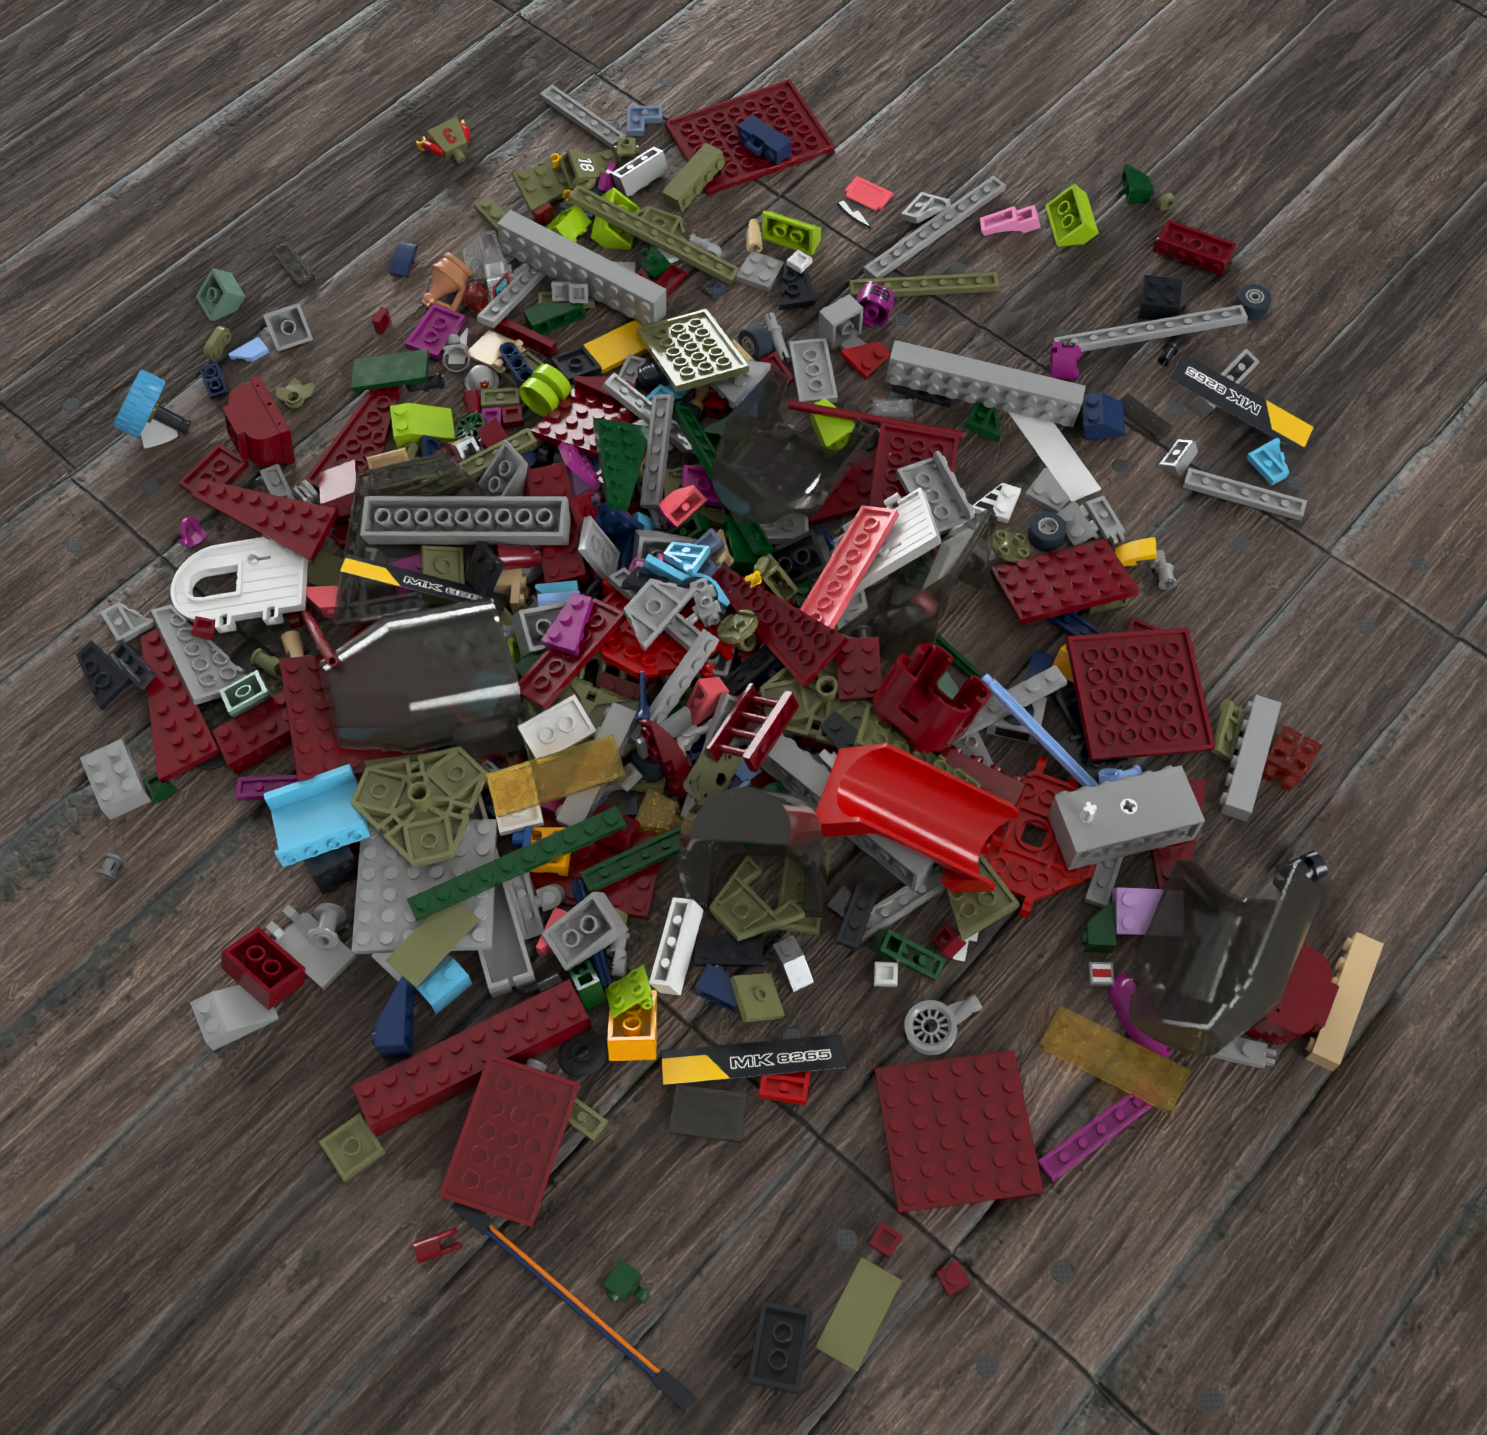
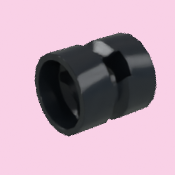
(548, 456)
(1311, 864)

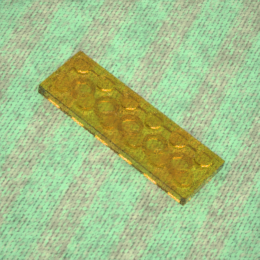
(555, 776)
(1115, 1059)

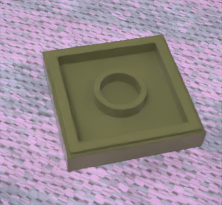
(352, 1147)

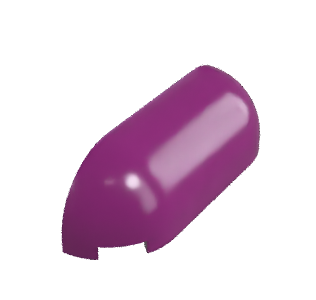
(1119, 997)

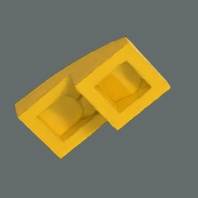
(1136, 550)

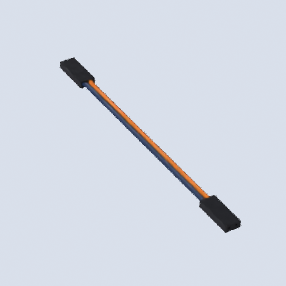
(663, 1380)

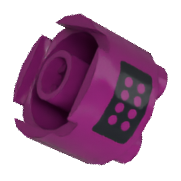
(876, 303)
(1063, 361)

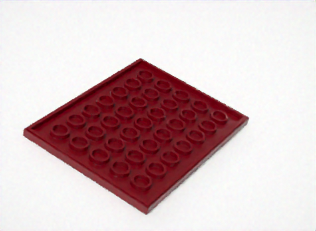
(718, 124)

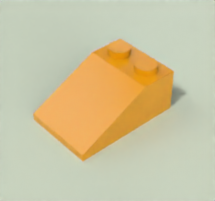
(633, 1033)

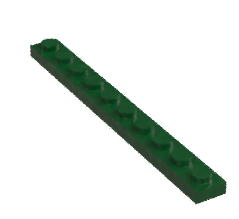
(706, 454)
(642, 855)
(516, 863)

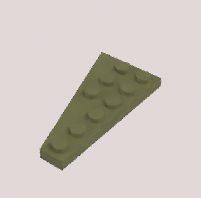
(546, 183)
(874, 731)
(980, 909)

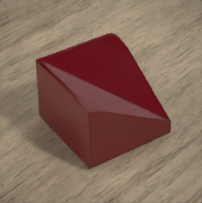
(948, 940)

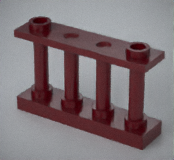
(763, 740)

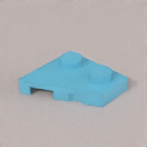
(1269, 462)
(686, 556)

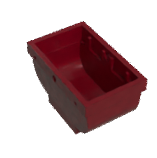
(256, 426)
(1304, 1003)

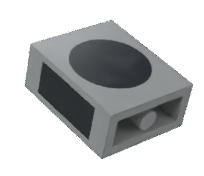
(1011, 728)

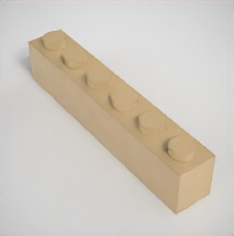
(1353, 981)

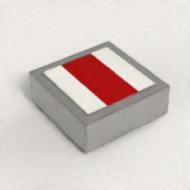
(1100, 974)

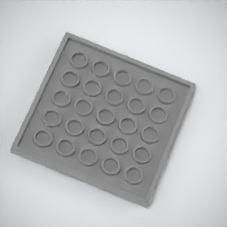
(387, 880)

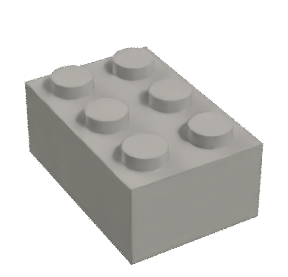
(115, 779)

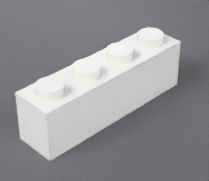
(676, 946)

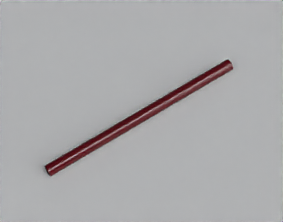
(869, 418)
(319, 637)

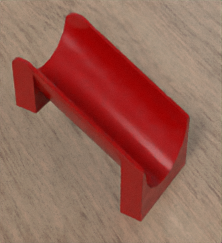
(914, 807)

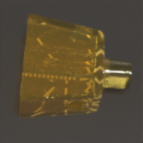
(658, 813)

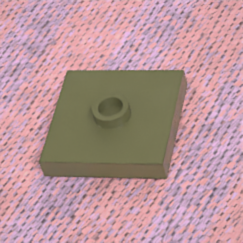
(757, 997)

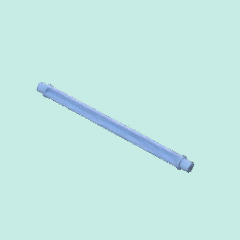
(1038, 732)

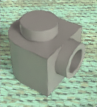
(549, 896)

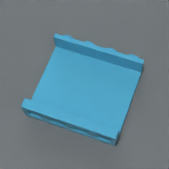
(316, 815)

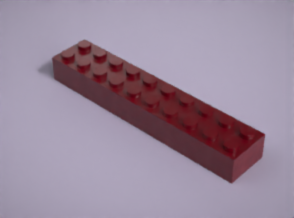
(460, 1060)

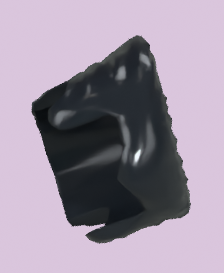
(651, 376)

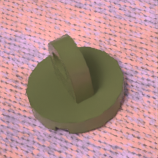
(738, 628)

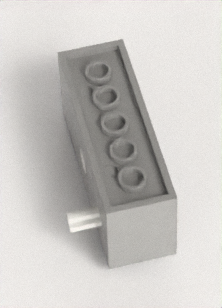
(1125, 817)

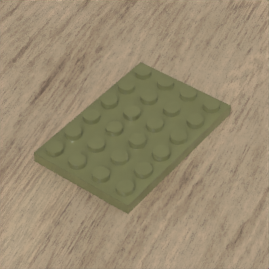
(692, 350)

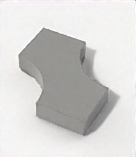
(633, 776)

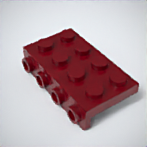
(1194, 247)
(255, 734)
(990, 778)

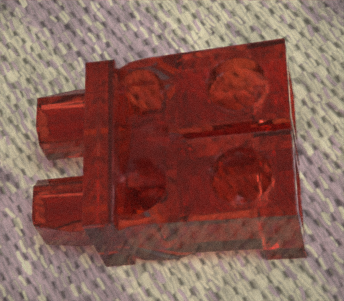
(1286, 765)

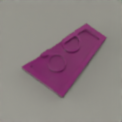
(569, 625)

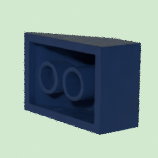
(396, 1024)

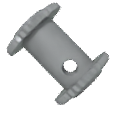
(324, 934)

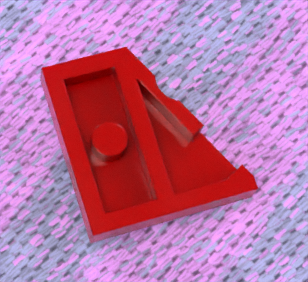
(866, 358)
(785, 1087)

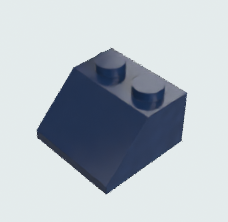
(1102, 416)

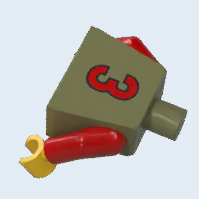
(447, 140)

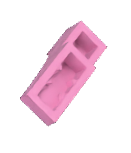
(1011, 220)

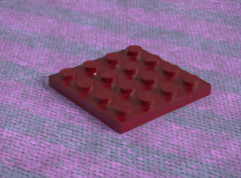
(574, 421)

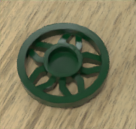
(471, 426)

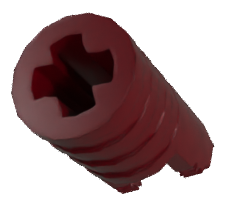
(431, 1248)

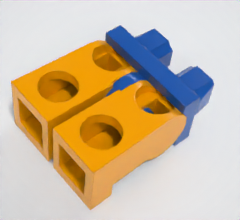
(531, 835)

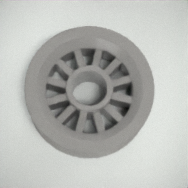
(939, 1009)

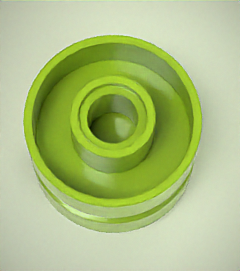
(544, 389)

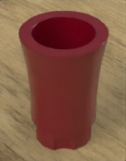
(517, 555)

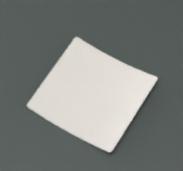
(157, 434)

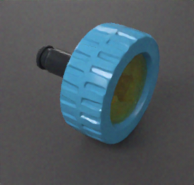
(144, 405)

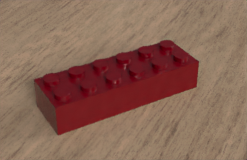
(559, 562)

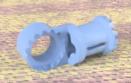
(1112, 774)

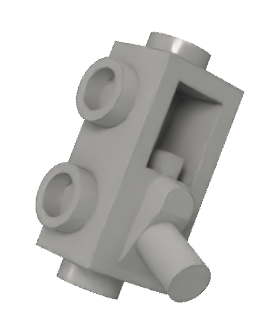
(706, 607)

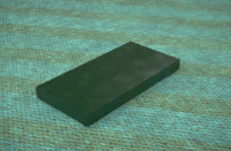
(390, 370)

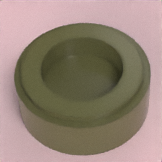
(1165, 201)

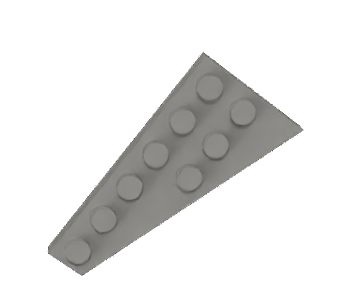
(198, 660)

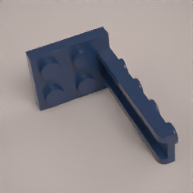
(620, 529)

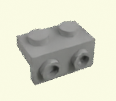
(1078, 526)

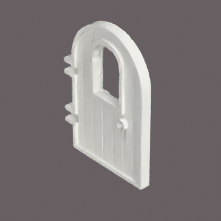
(908, 539)
(260, 583)

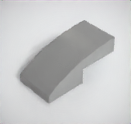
(570, 291)

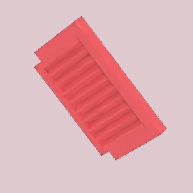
(868, 194)

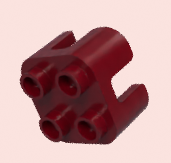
(917, 705)

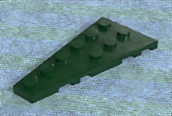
(620, 457)

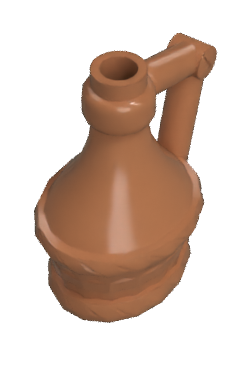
(448, 277)

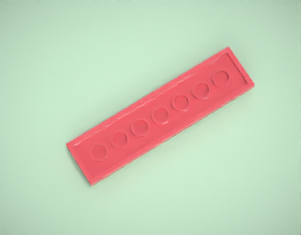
(849, 564)

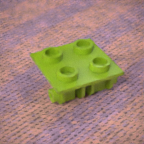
(629, 991)

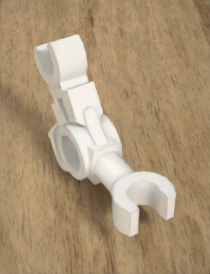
(691, 735)

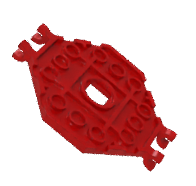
(662, 655)
(1028, 869)

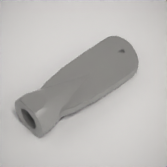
(961, 1011)

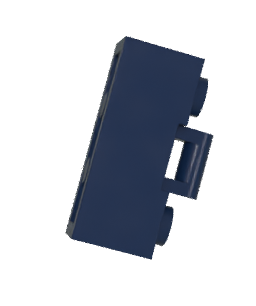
(764, 139)

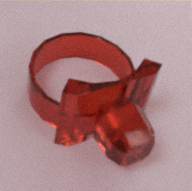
(518, 759)

